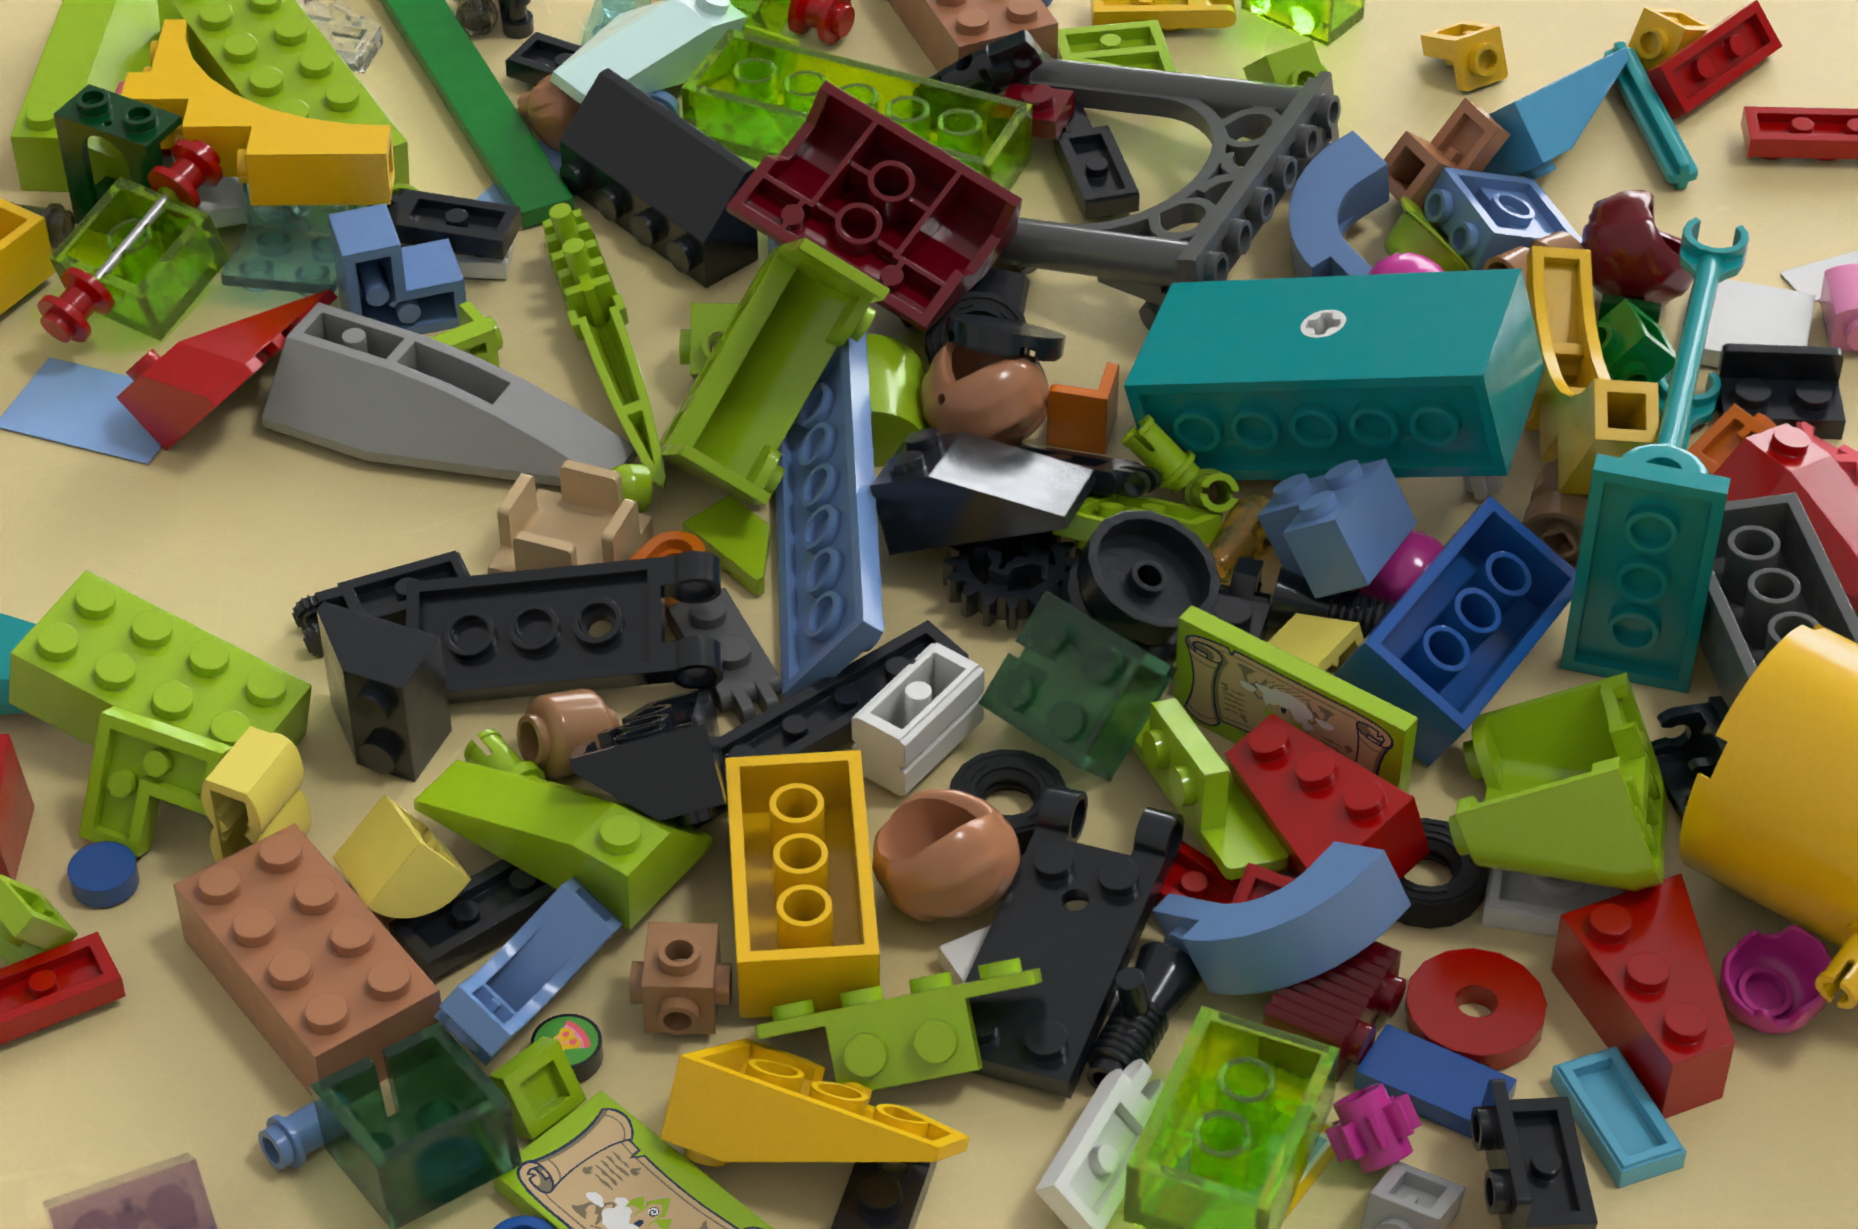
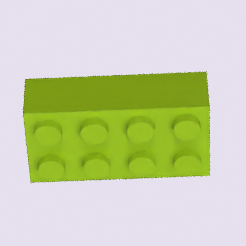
(121, 651)

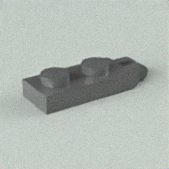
(746, 668)

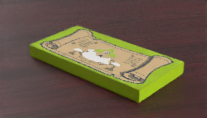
(1237, 680)
(616, 1174)

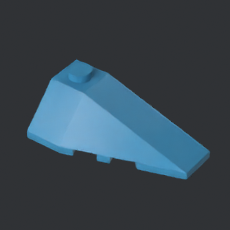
(1552, 118)

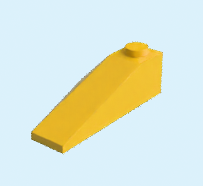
(773, 1107)

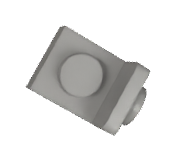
(1412, 1200)

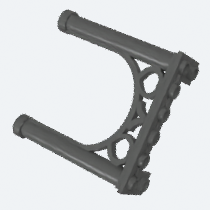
(1229, 202)

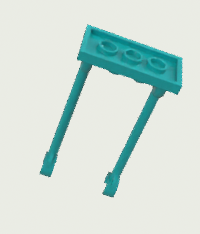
(1656, 516)

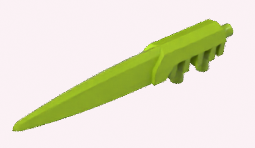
(600, 319)

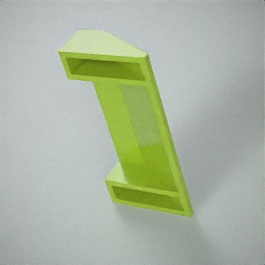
(87, 45)

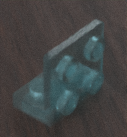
(284, 249)

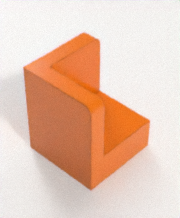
(1083, 416)

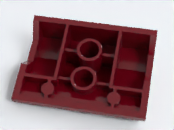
(882, 205)

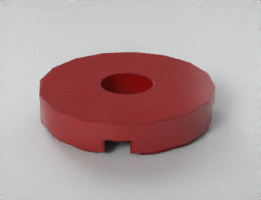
(1481, 979)

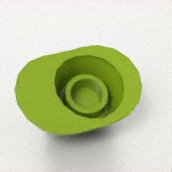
(1419, 236)

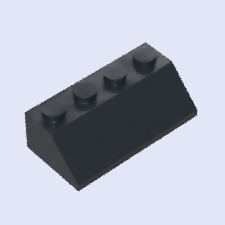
(658, 179)

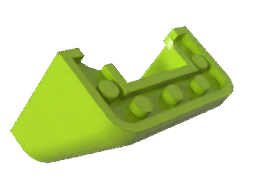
(1567, 790)

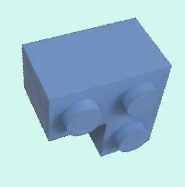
(395, 285)
(1338, 524)

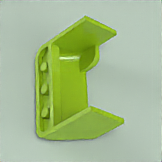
(767, 367)

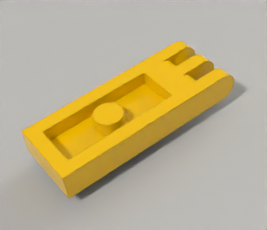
(1170, 13)

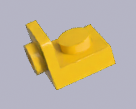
(1663, 33)
(1472, 49)

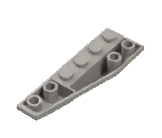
(424, 404)

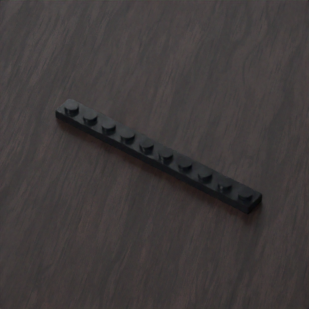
(809, 722)

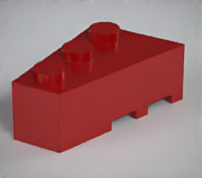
(1322, 797)
(1650, 991)

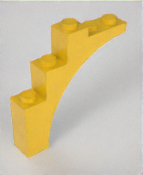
(273, 151)
(1576, 400)

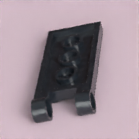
(532, 627)
(1046, 1029)

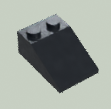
(972, 490)

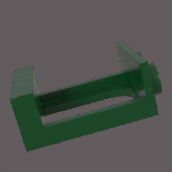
(124, 122)

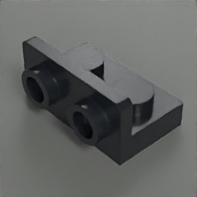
(1784, 384)

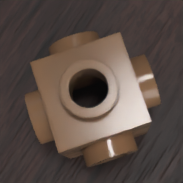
(681, 994)

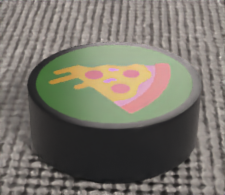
(579, 1040)

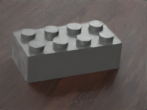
(1764, 585)

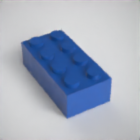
(1462, 626)

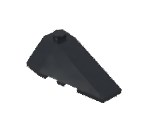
(661, 759)

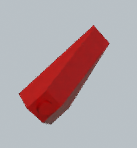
(202, 371)
(1789, 462)

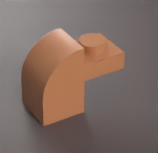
(1464, 142)

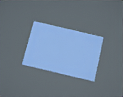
(81, 410)

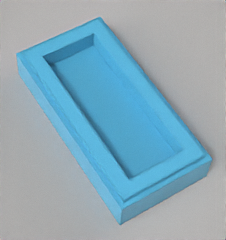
(1618, 1117)

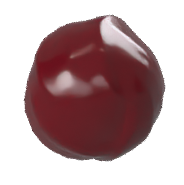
(1631, 253)

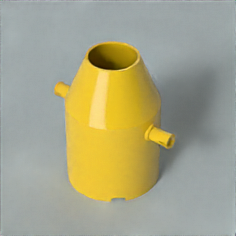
(1785, 797)

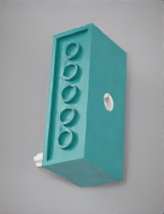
(1344, 370)

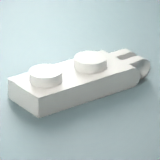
(1090, 1167)

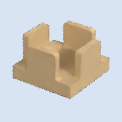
(570, 528)

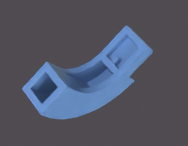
(1328, 198)
(1294, 932)
(528, 970)

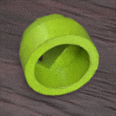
(636, 484)

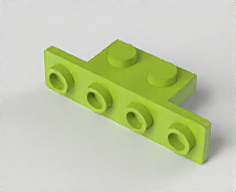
(1205, 792)
(904, 1035)

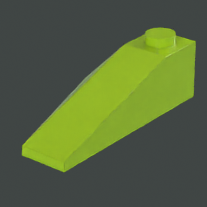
(565, 834)

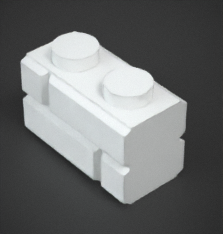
(918, 718)

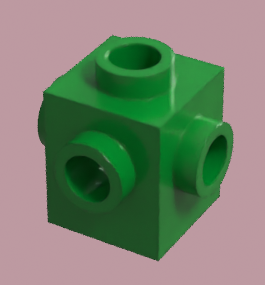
(1634, 345)

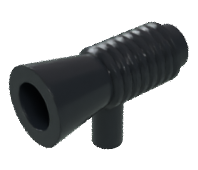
(1294, 596)
(1147, 1001)

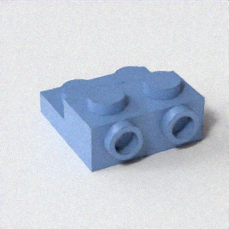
(1491, 213)

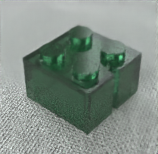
(1078, 686)
(442, 1142)

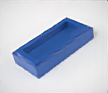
(1436, 1079)

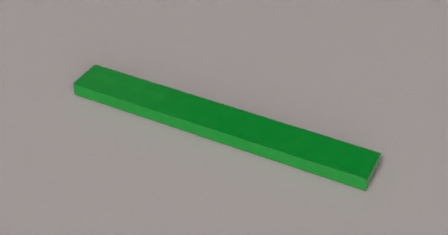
(480, 108)

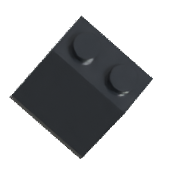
(385, 690)

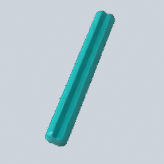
(1654, 121)

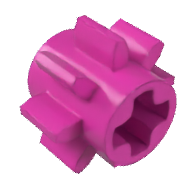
(1373, 1127)

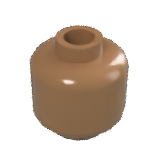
(559, 724)

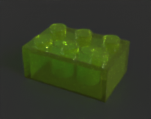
(1231, 1128)

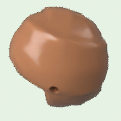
(985, 394)
(945, 855)

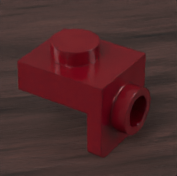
(1050, 107)

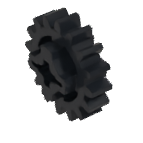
(1006, 575)

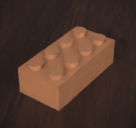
(958, 27)
(304, 956)

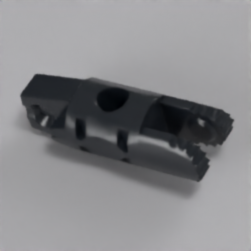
(995, 64)

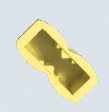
(254, 792)

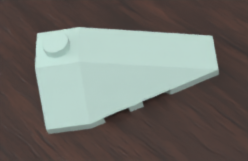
(650, 45)

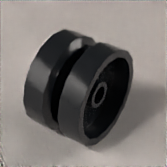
(1142, 577)

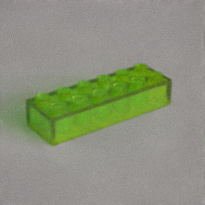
(760, 90)

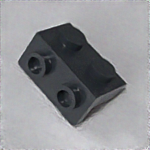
(1533, 1161)

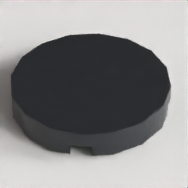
(1004, 336)

